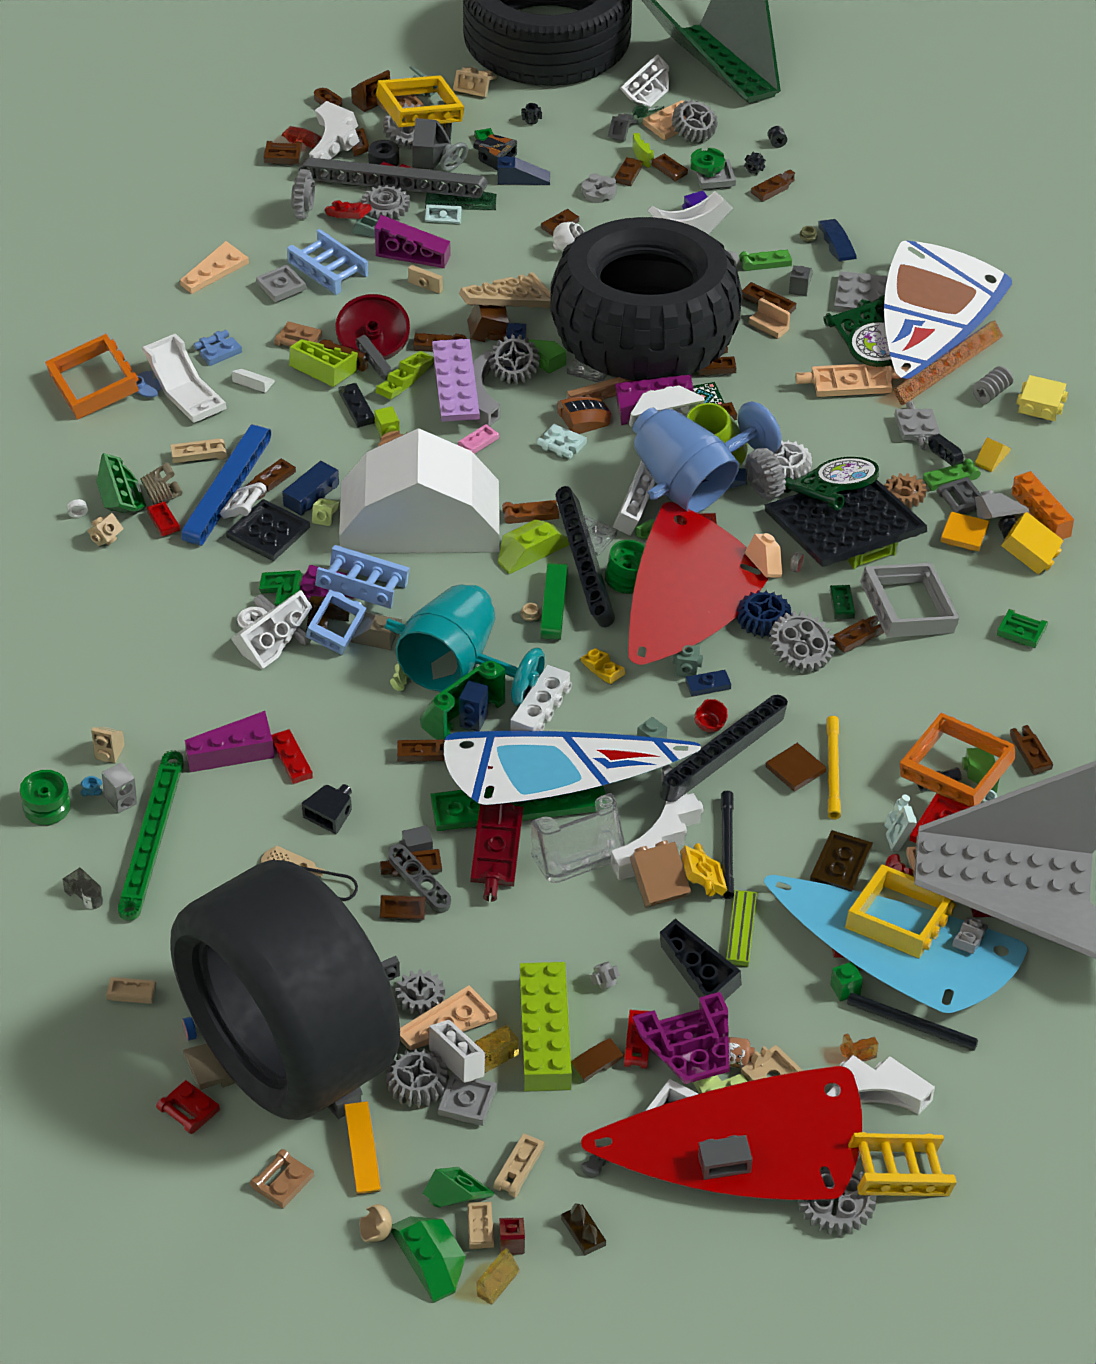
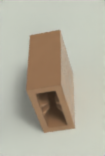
(659, 873)

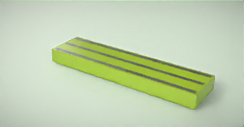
(741, 927)

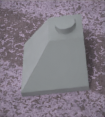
(997, 505)

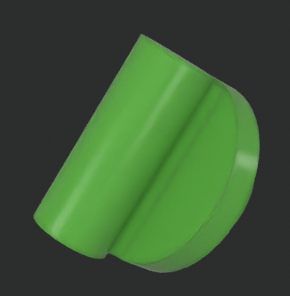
(643, 530)

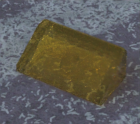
(497, 1277)

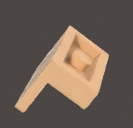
(770, 319)

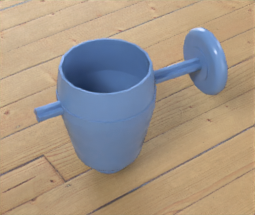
(684, 453)

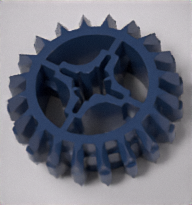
(761, 611)

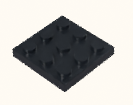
(268, 530)

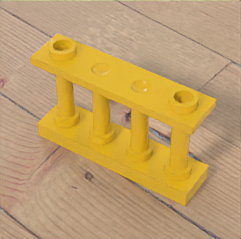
(902, 1184)

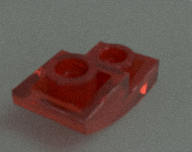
(297, 134)

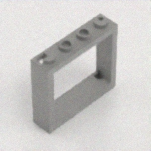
(909, 573)

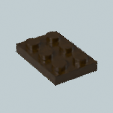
(841, 861)

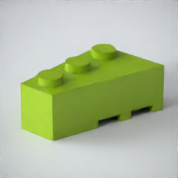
(322, 363)

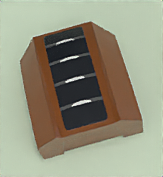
(584, 413)

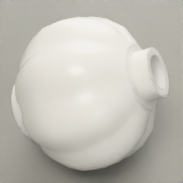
(565, 234)

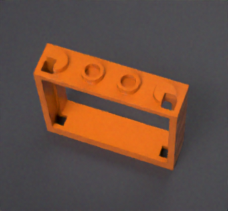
(101, 397)
(946, 786)

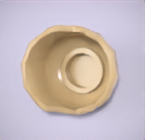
(376, 1225)

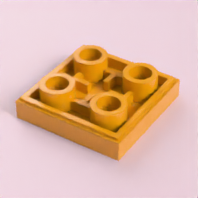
(964, 531)

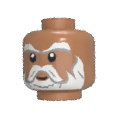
(739, 1052)

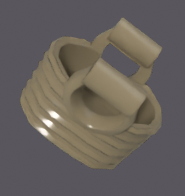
(157, 487)

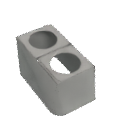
(119, 776)

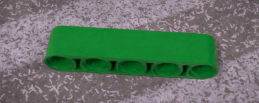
(554, 601)

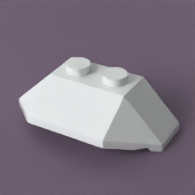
(648, 83)
(671, 397)

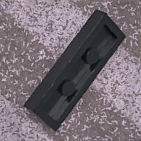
(356, 405)

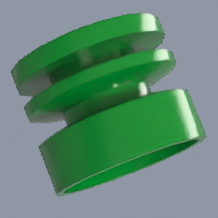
(624, 565)

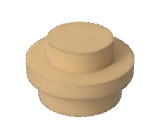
(530, 612)

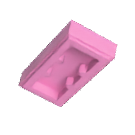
(479, 439)

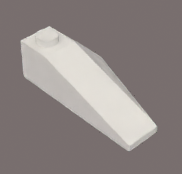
(268, 635)

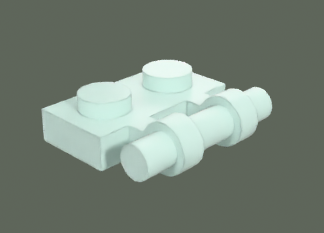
(562, 441)
(900, 823)

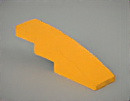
(362, 1147)

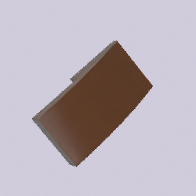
(596, 1058)

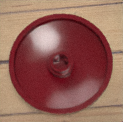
(376, 317)

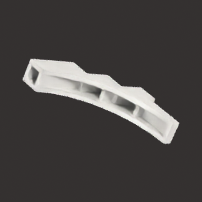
(669, 827)

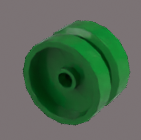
(45, 797)

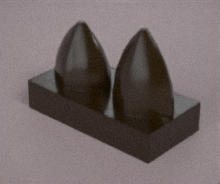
(583, 1229)

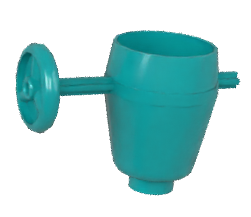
(458, 623)

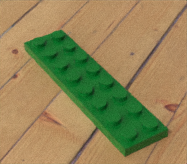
(458, 810)

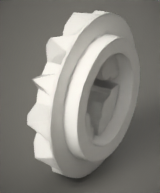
(245, 615)

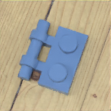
(221, 350)

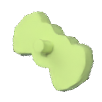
(399, 679)

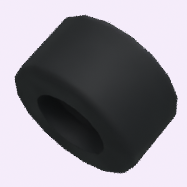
(383, 151)

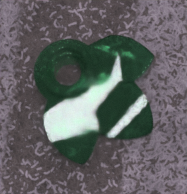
(641, 111)

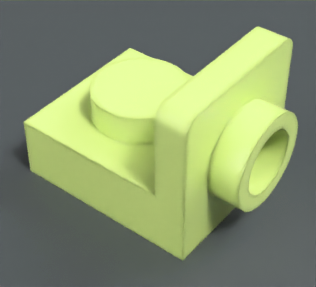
(323, 511)

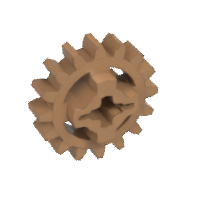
(905, 489)

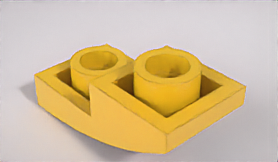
(600, 665)

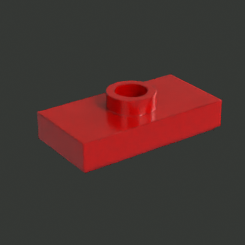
(163, 519)

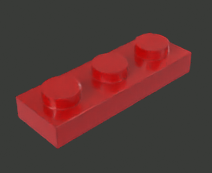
(291, 756)

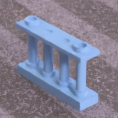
(324, 274)
(367, 566)

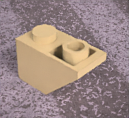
(107, 743)

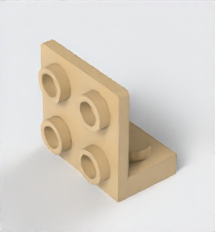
(473, 81)

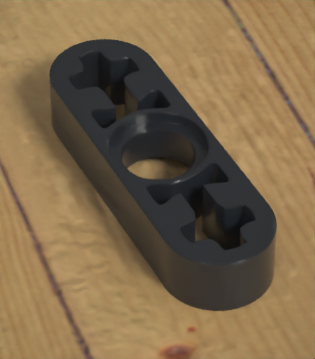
(945, 449)

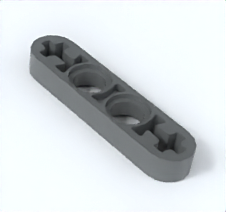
(422, 876)

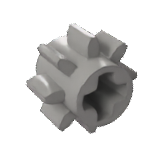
(604, 975)

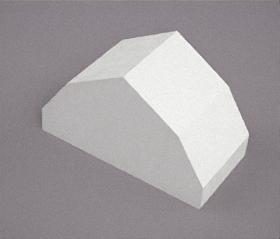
(419, 499)

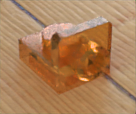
(863, 1049)

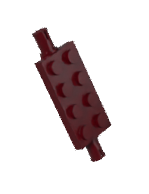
(496, 847)

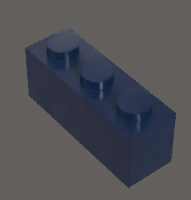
(310, 487)

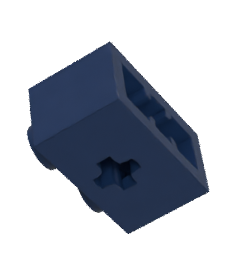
(473, 706)

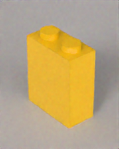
(1033, 543)

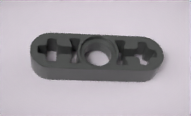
(373, 357)

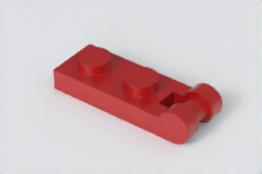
(635, 1044)

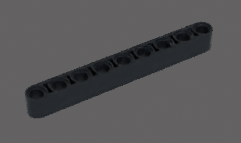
(585, 557)
(723, 748)

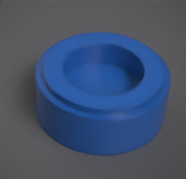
(189, 1028)

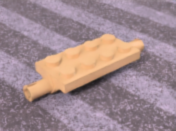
(849, 379)

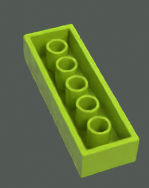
(545, 1026)

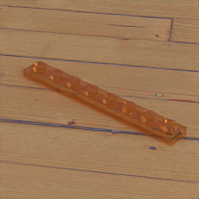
(948, 362)

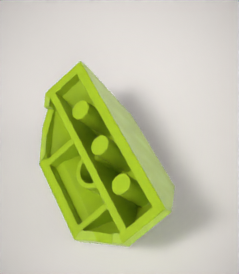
(530, 544)

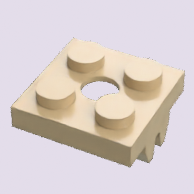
(767, 1061)

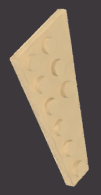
(517, 292)

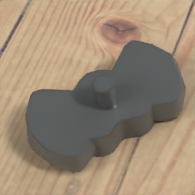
(593, 1166)

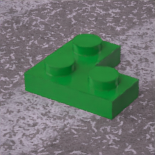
(282, 582)

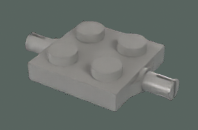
(916, 424)

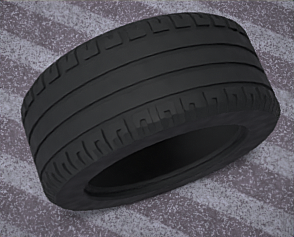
(547, 47)

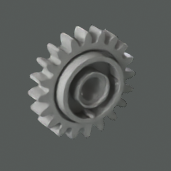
(303, 194)
(386, 202)

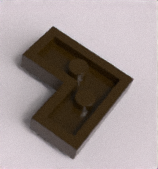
(332, 612)

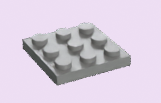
(857, 286)

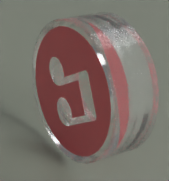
(796, 562)

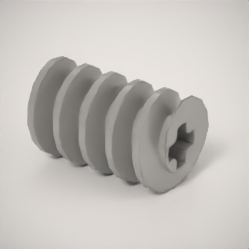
(992, 384)

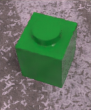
(846, 980)

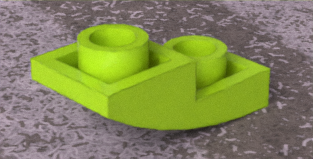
(642, 150)

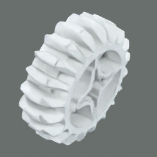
(794, 459)

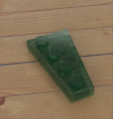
(485, 202)

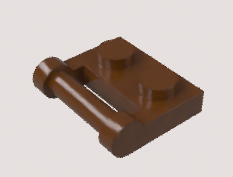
(282, 153)

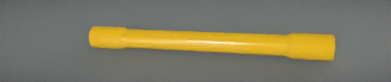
(834, 802)

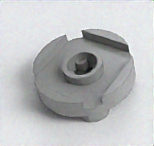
(606, 186)

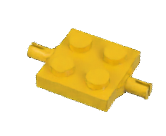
(703, 870)

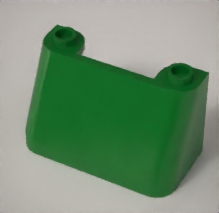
(446, 704)

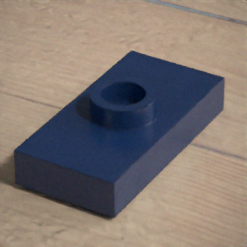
(708, 682)

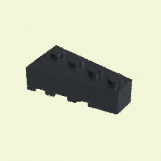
(698, 962)

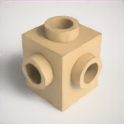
(105, 529)

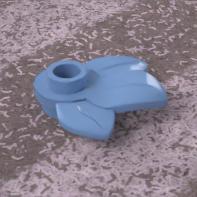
(148, 385)

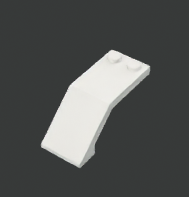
(181, 379)

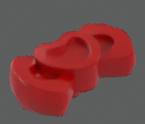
(893, 861)

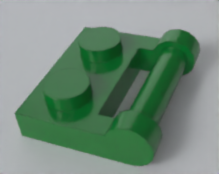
(1021, 629)

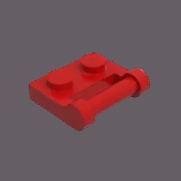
(193, 1102)

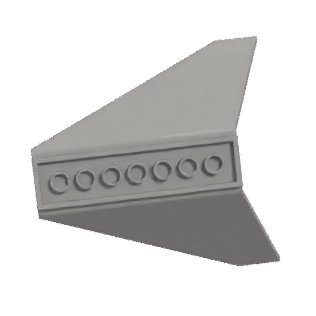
(1021, 858)

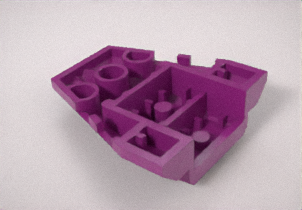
(690, 1043)

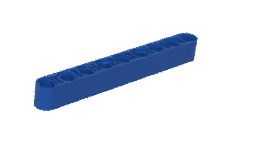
(225, 484)

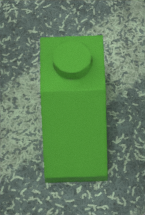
(977, 765)

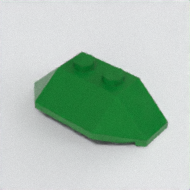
(118, 486)
(431, 1254)

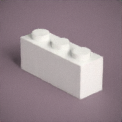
(457, 1051)

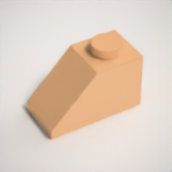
(765, 555)

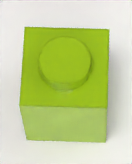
(386, 420)

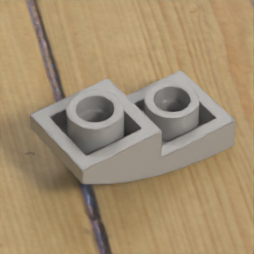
(970, 935)

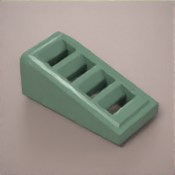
(365, 226)

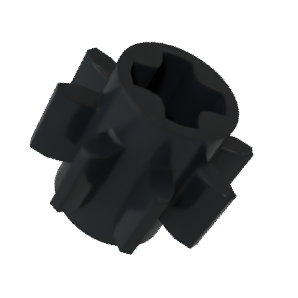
(531, 113)
(754, 162)

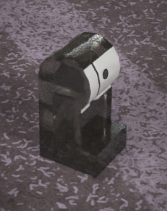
(84, 887)

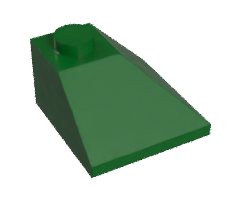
(454, 1187)

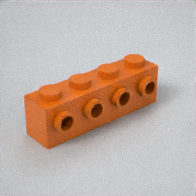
(1042, 504)

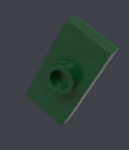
(842, 601)

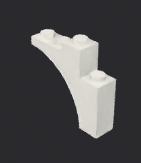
(338, 133)
(703, 215)
(888, 1084)

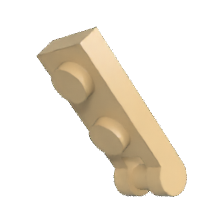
(198, 450)
(519, 1164)

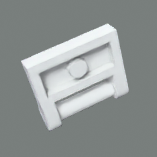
(243, 500)

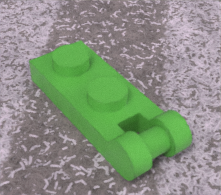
(765, 260)
(952, 473)

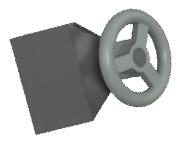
(434, 146)

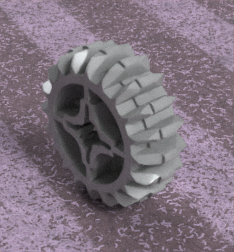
(693, 126)
(530, 359)
(765, 473)
(417, 1078)

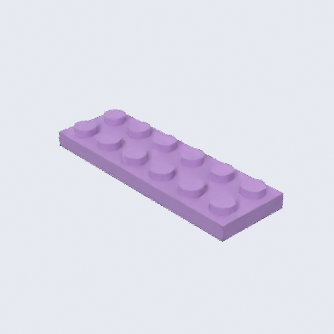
(455, 380)

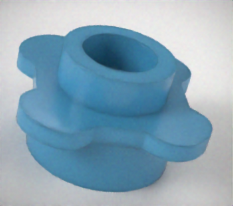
(91, 786)

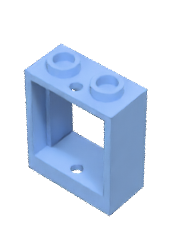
(327, 638)

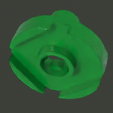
(707, 161)

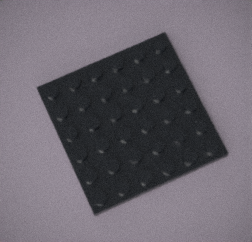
(866, 522)

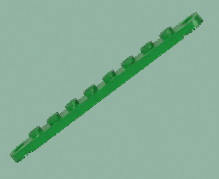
(150, 836)

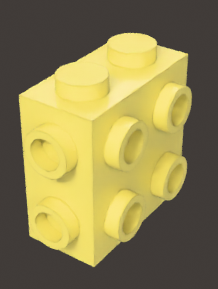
(1042, 398)

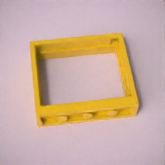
(447, 113)
(888, 933)

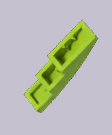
(407, 374)

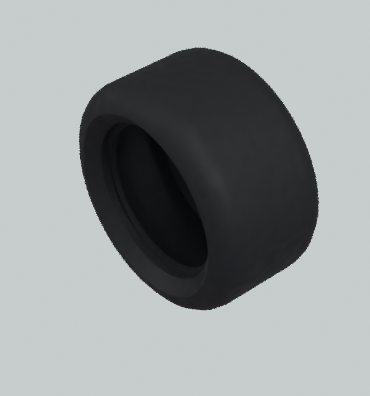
(285, 988)

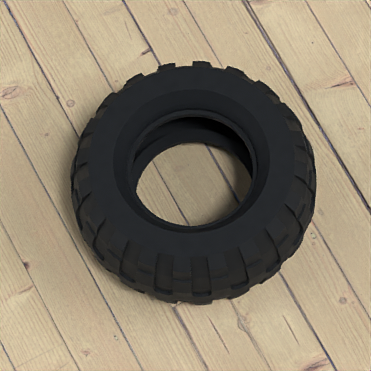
(645, 298)

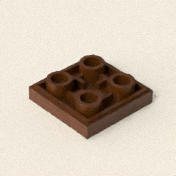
(795, 767)

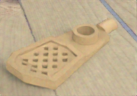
(280, 853)

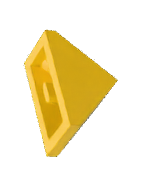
(991, 454)

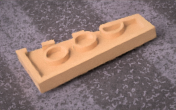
(214, 267)
(464, 1009)

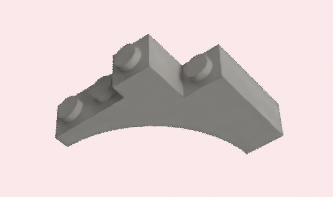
(488, 407)

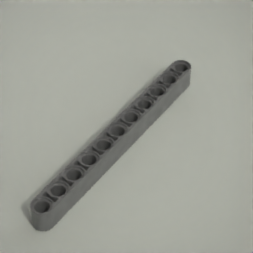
(400, 174)

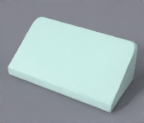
(443, 214)

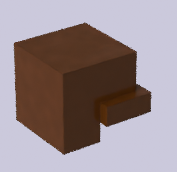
(488, 323)

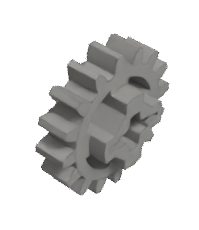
(431, 991)

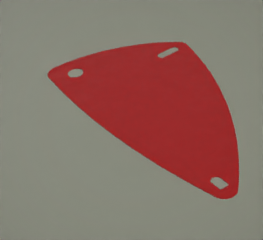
(686, 584)
(787, 1125)

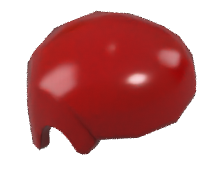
(711, 715)

